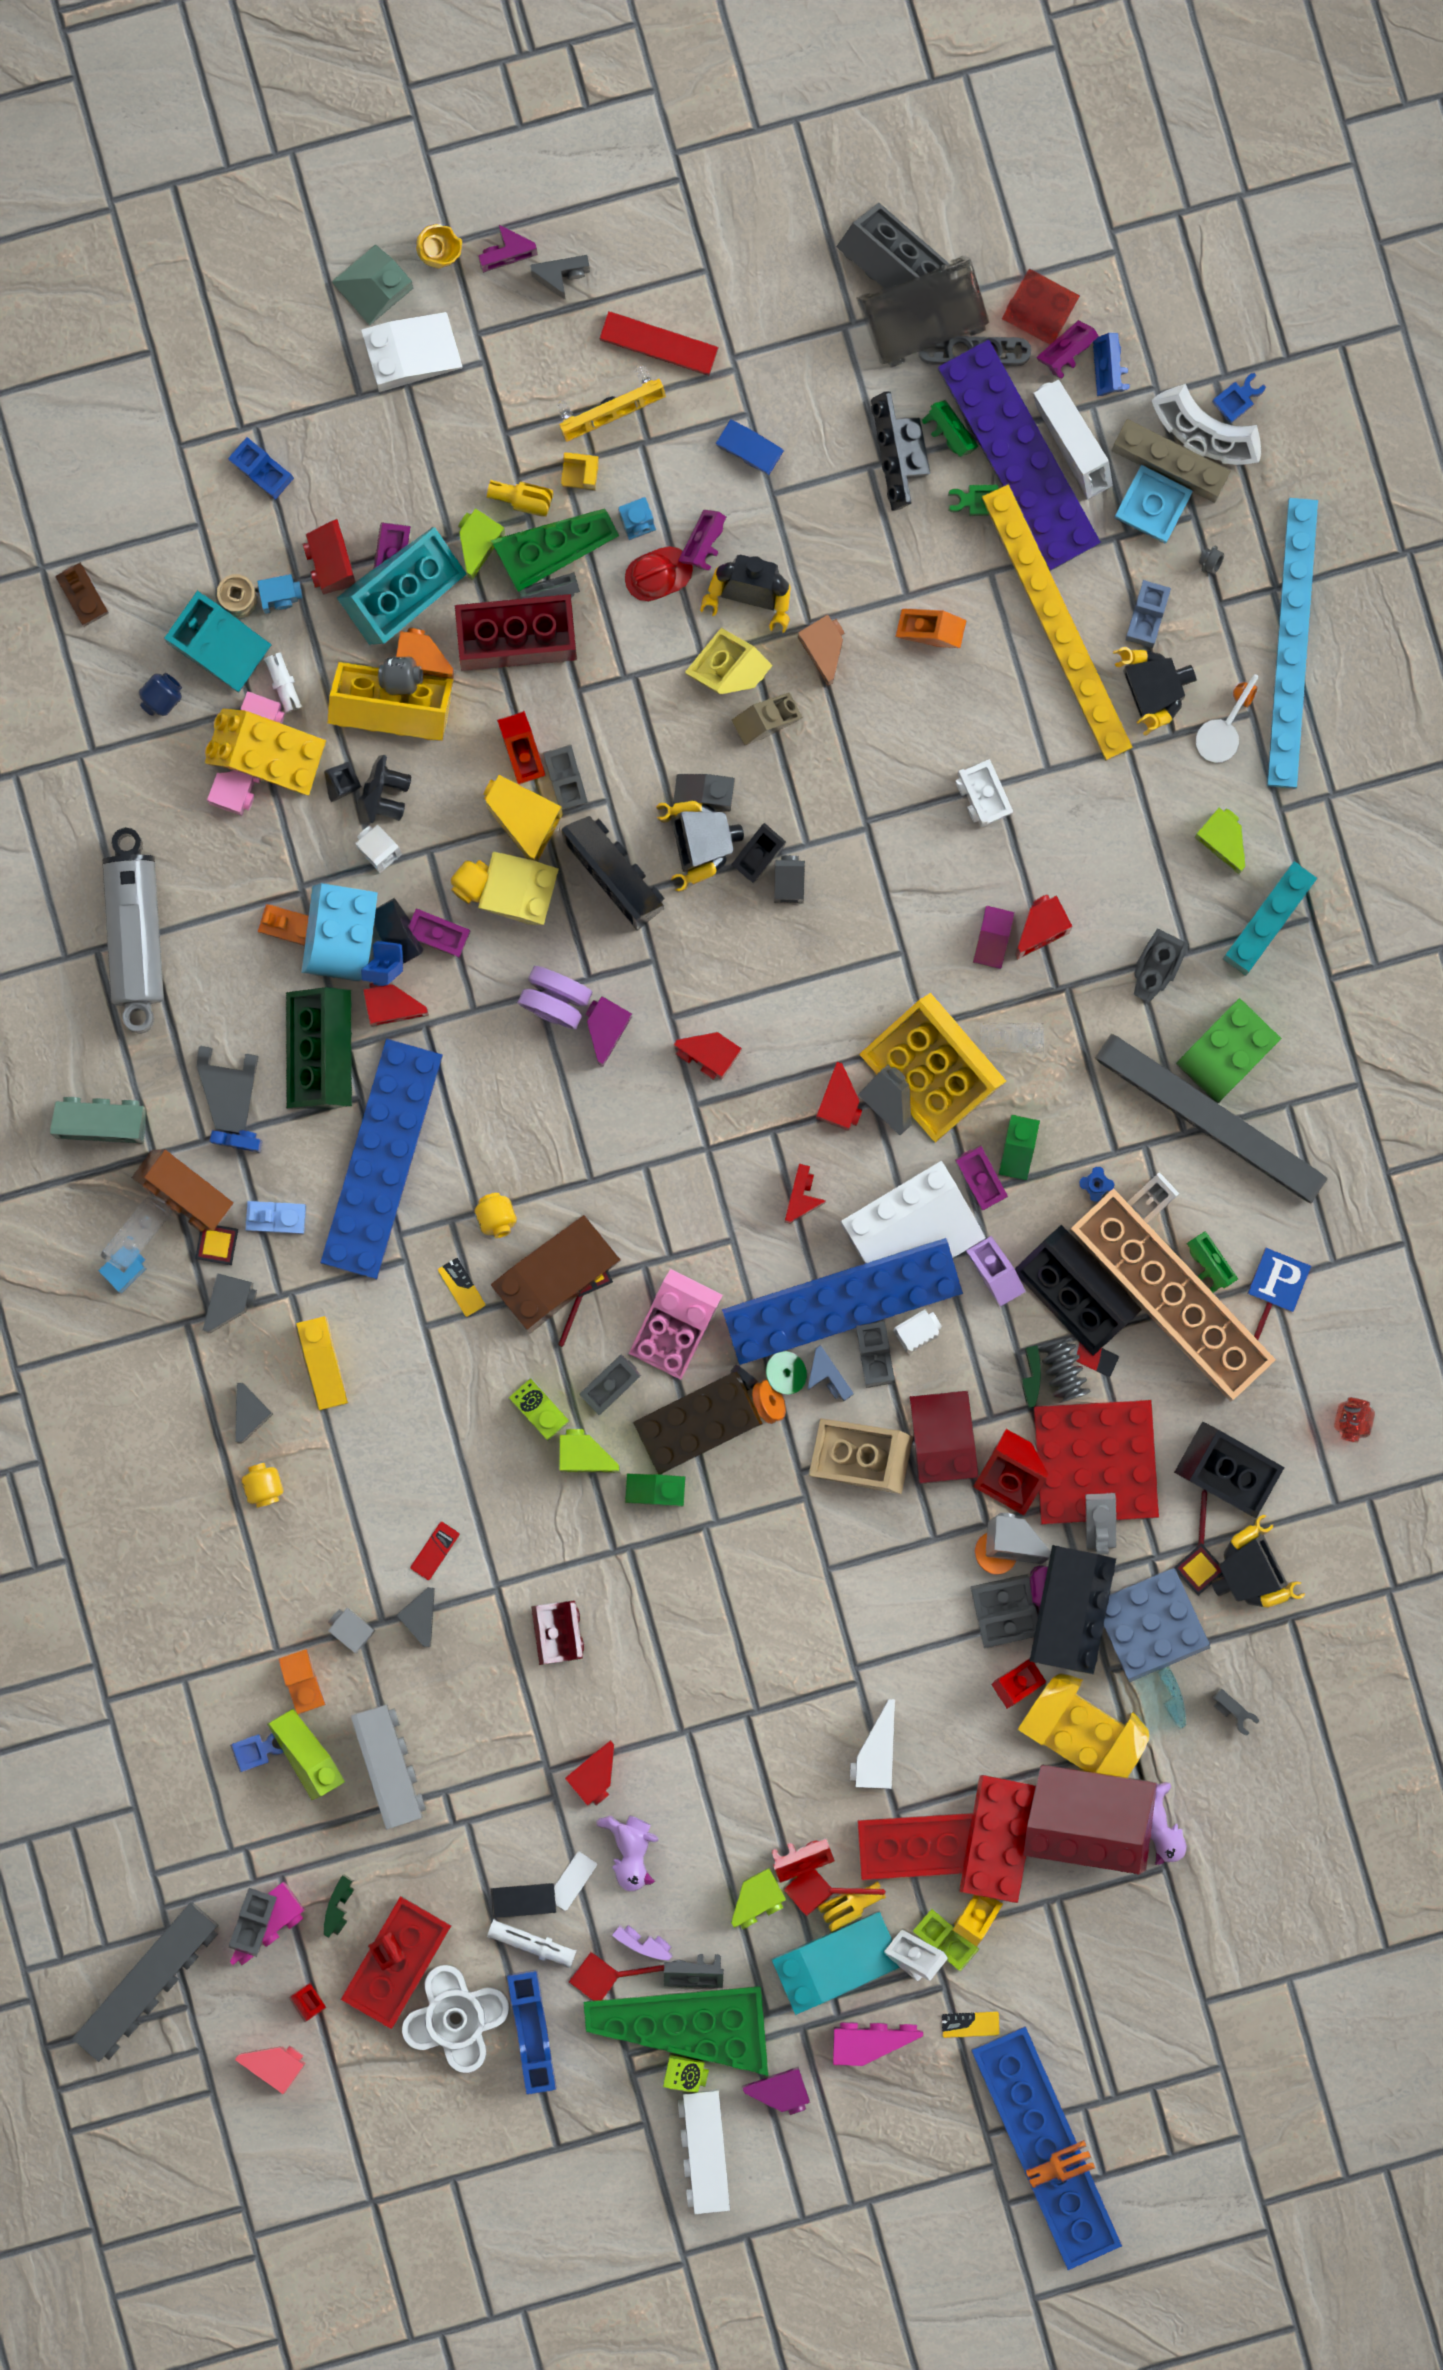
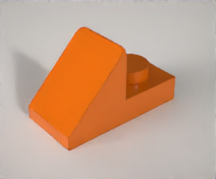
(301, 1681)

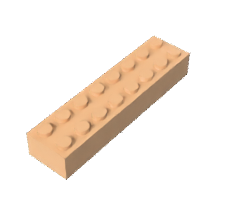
(1172, 1295)

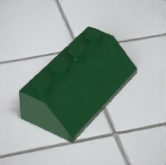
(318, 1049)

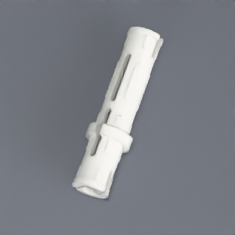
(533, 1944)

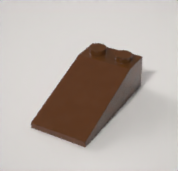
(555, 1273)

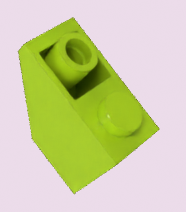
(756, 1896)

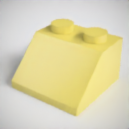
(518, 888)

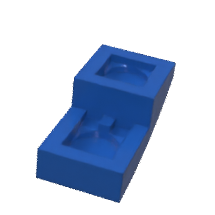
(750, 447)
(261, 468)

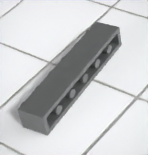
(145, 1981)

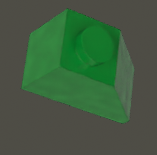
(1019, 1147)
(655, 1489)

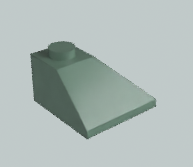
(373, 284)

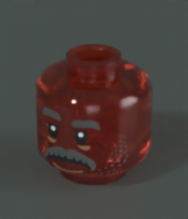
(1354, 1419)

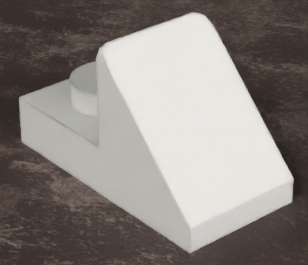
(915, 1956)

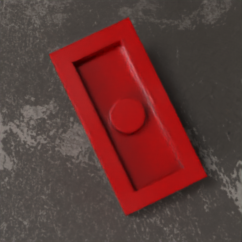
(806, 1859)

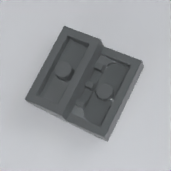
(1005, 1610)

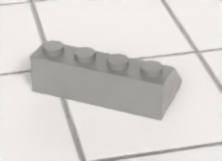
(387, 1766)

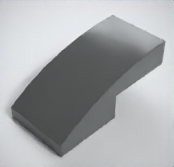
(565, 777)
(875, 1354)
(252, 1922)

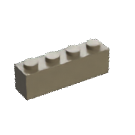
(1170, 460)

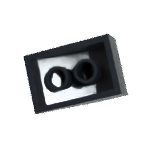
(1229, 1469)

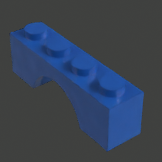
(532, 2032)

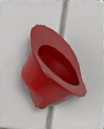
(657, 574)

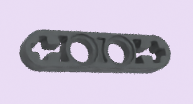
(971, 342)

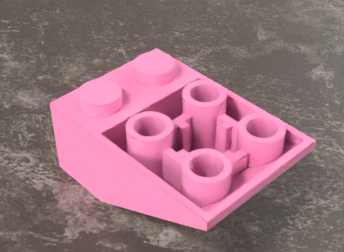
(675, 1324)

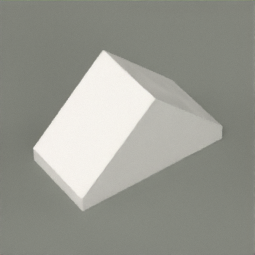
(1153, 1197)

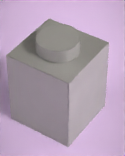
(350, 1629)

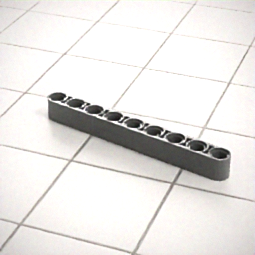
(1211, 1118)

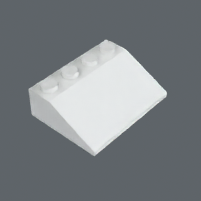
(914, 1215)

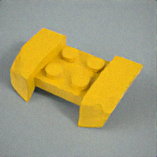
(1084, 1731)

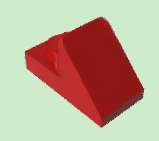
(802, 1204)
(1018, 1683)

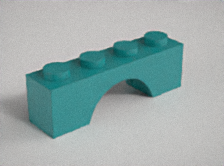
(1270, 918)

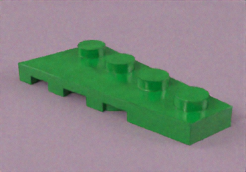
(547, 548)

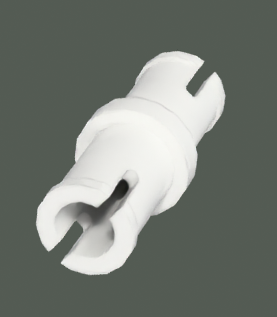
(283, 682)

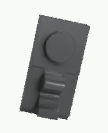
(557, 586)
(610, 1384)
(702, 1975)

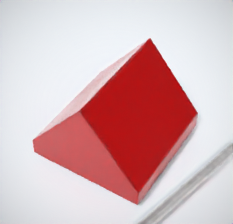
(386, 1951)
(307, 2002)

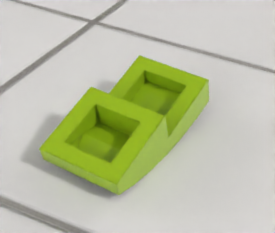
(939, 1934)

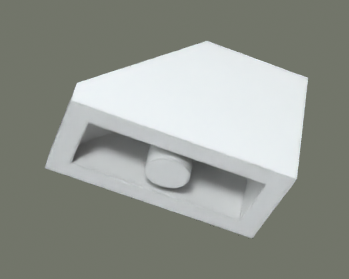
(378, 847)

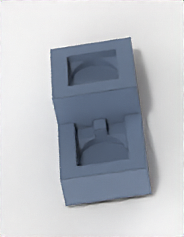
(1148, 614)

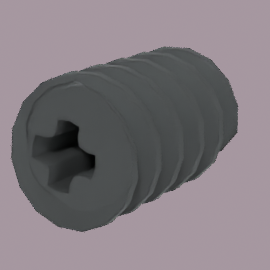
(1064, 1370)

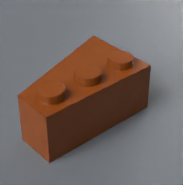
(182, 1190)

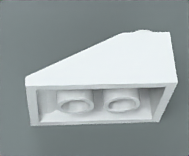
(411, 350)

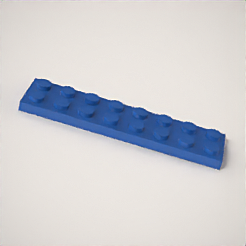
(381, 1159)
(842, 1301)
(1038, 2130)

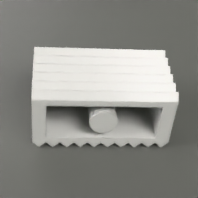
(917, 1331)

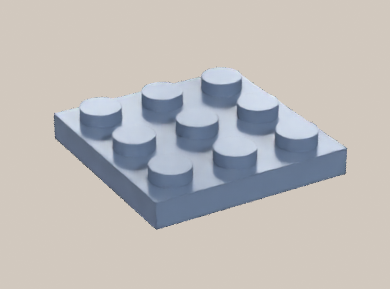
(1153, 1625)

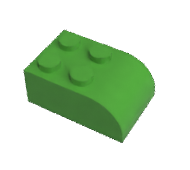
(1228, 1050)

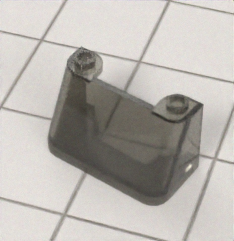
(924, 311)

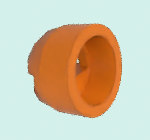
(1237, 692)

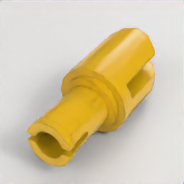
(523, 496)
(848, 1907)

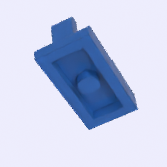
(1107, 364)

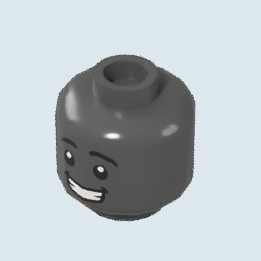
(400, 675)

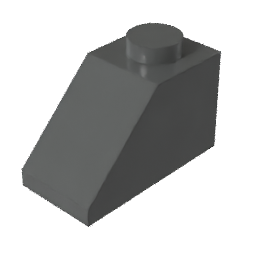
(705, 789)
(890, 1098)
(228, 1301)

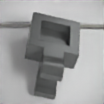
(1227, 1706)

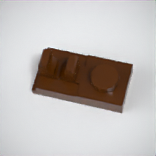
(82, 594)

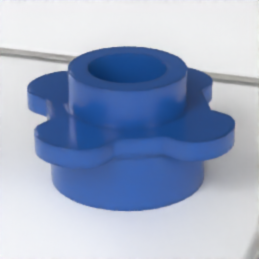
(1088, 1184)

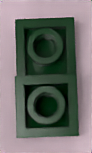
(334, 1915)

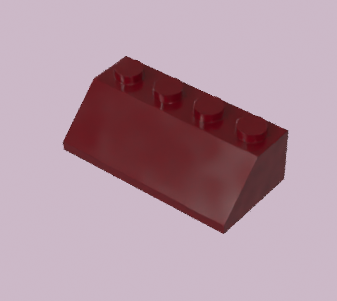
(515, 632)

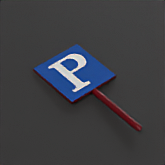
(1278, 1282)

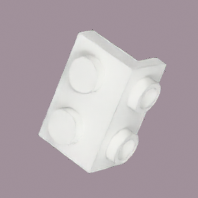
(984, 793)

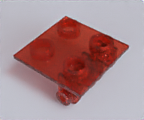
(1040, 307)

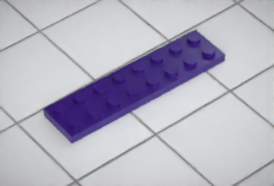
(1019, 453)

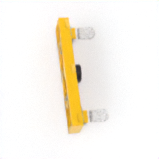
(611, 407)

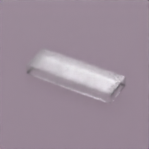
(136, 1232)

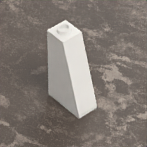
(1074, 439)

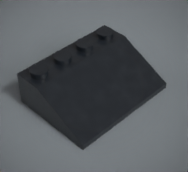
(612, 871)

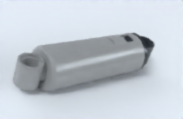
(132, 930)

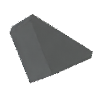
(249, 1413)
(419, 1616)

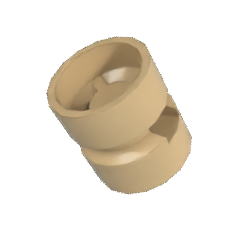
(237, 595)

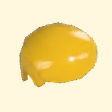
(438, 246)

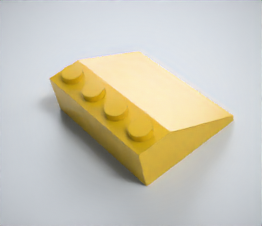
(939, 1063)

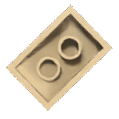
(861, 1455)

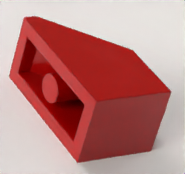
(521, 747)
(390, 1005)
(840, 1101)
(594, 1775)

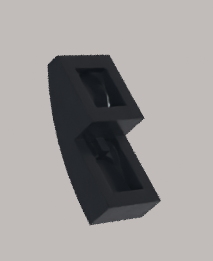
(393, 928)
(523, 1900)

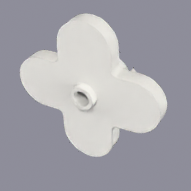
(461, 2041)

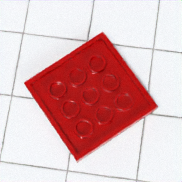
(1096, 1452)

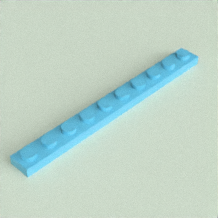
(1292, 643)

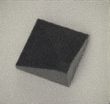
(341, 781)

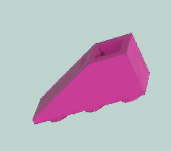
(285, 1912)
(863, 2045)

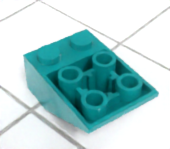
(217, 641)

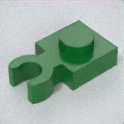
(972, 499)

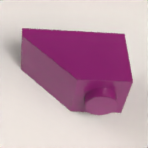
(606, 1026)
(780, 2091)

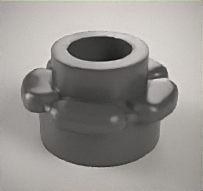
(1211, 560)

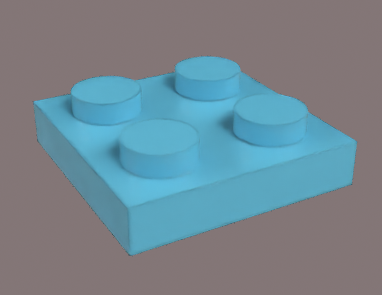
(1153, 504)

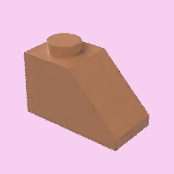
(823, 644)

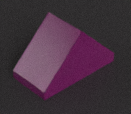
(993, 937)

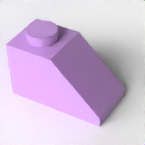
(996, 1271)

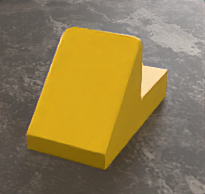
(977, 1918)

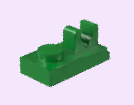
(951, 427)
(1207, 1254)

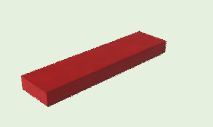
(659, 343)

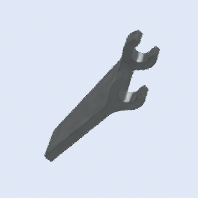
(227, 1090)

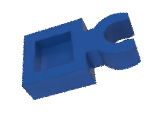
(1236, 400)
(244, 1141)
(253, 1752)

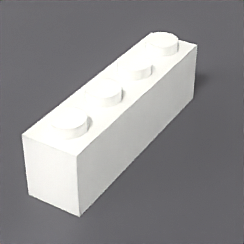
(706, 2151)

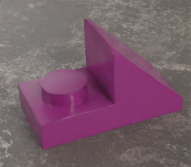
(515, 250)

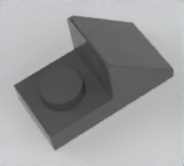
(551, 272)

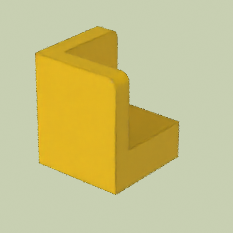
(579, 471)

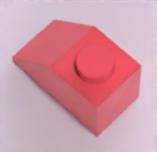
(274, 2065)

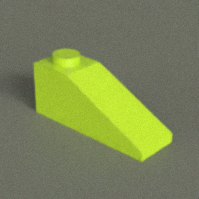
(306, 1755)

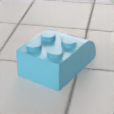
(339, 931)

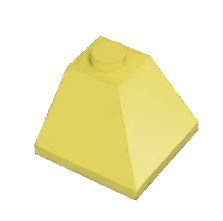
(729, 664)

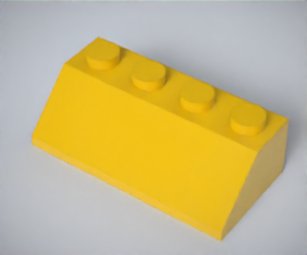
(361, 703)

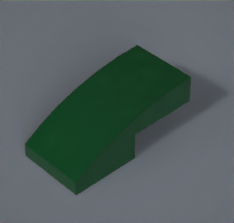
(1032, 1384)

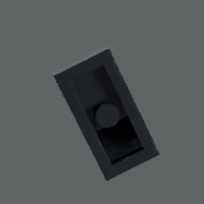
(759, 853)

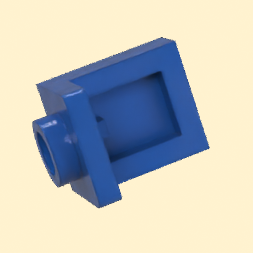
(385, 965)

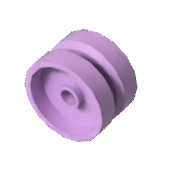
(554, 999)

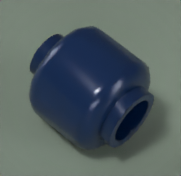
(160, 694)

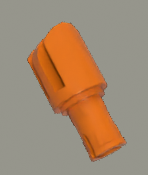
(1057, 2168)

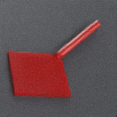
(812, 1890)
(597, 1977)

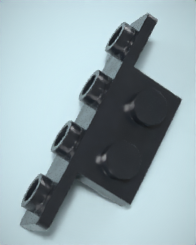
(900, 448)

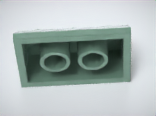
(99, 1120)

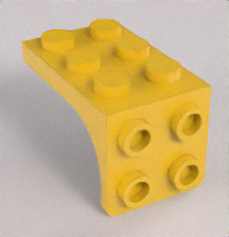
(265, 750)

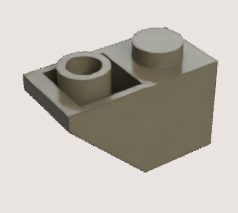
(766, 718)

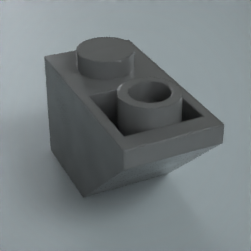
(789, 880)

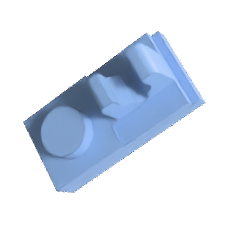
(275, 1217)

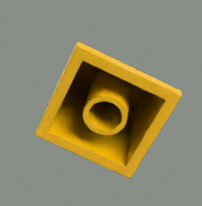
(523, 815)

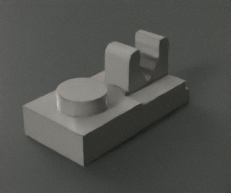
(1100, 1522)

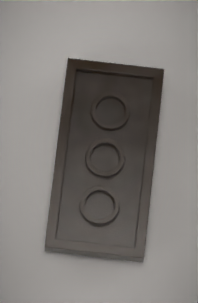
(697, 1422)

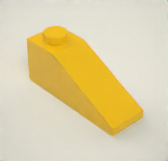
(322, 1362)

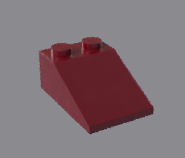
(943, 1437)

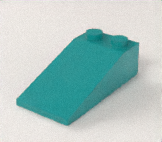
(401, 587)
(835, 1963)

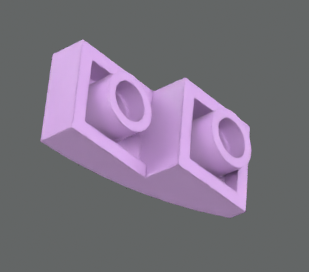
(654, 1948)

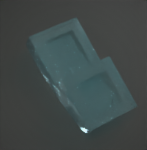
(1174, 1705)

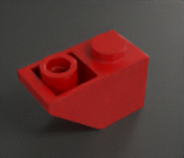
(710, 1051)

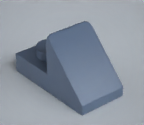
(824, 1368)

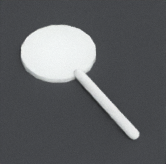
(1218, 738)

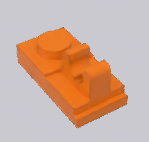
(284, 924)

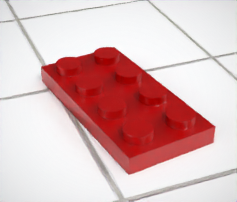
(997, 1839)
(913, 1846)
(386, 1992)

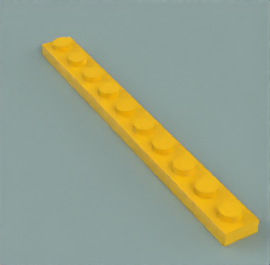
(1057, 622)

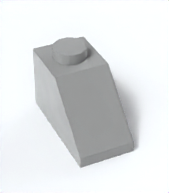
(1014, 1540)

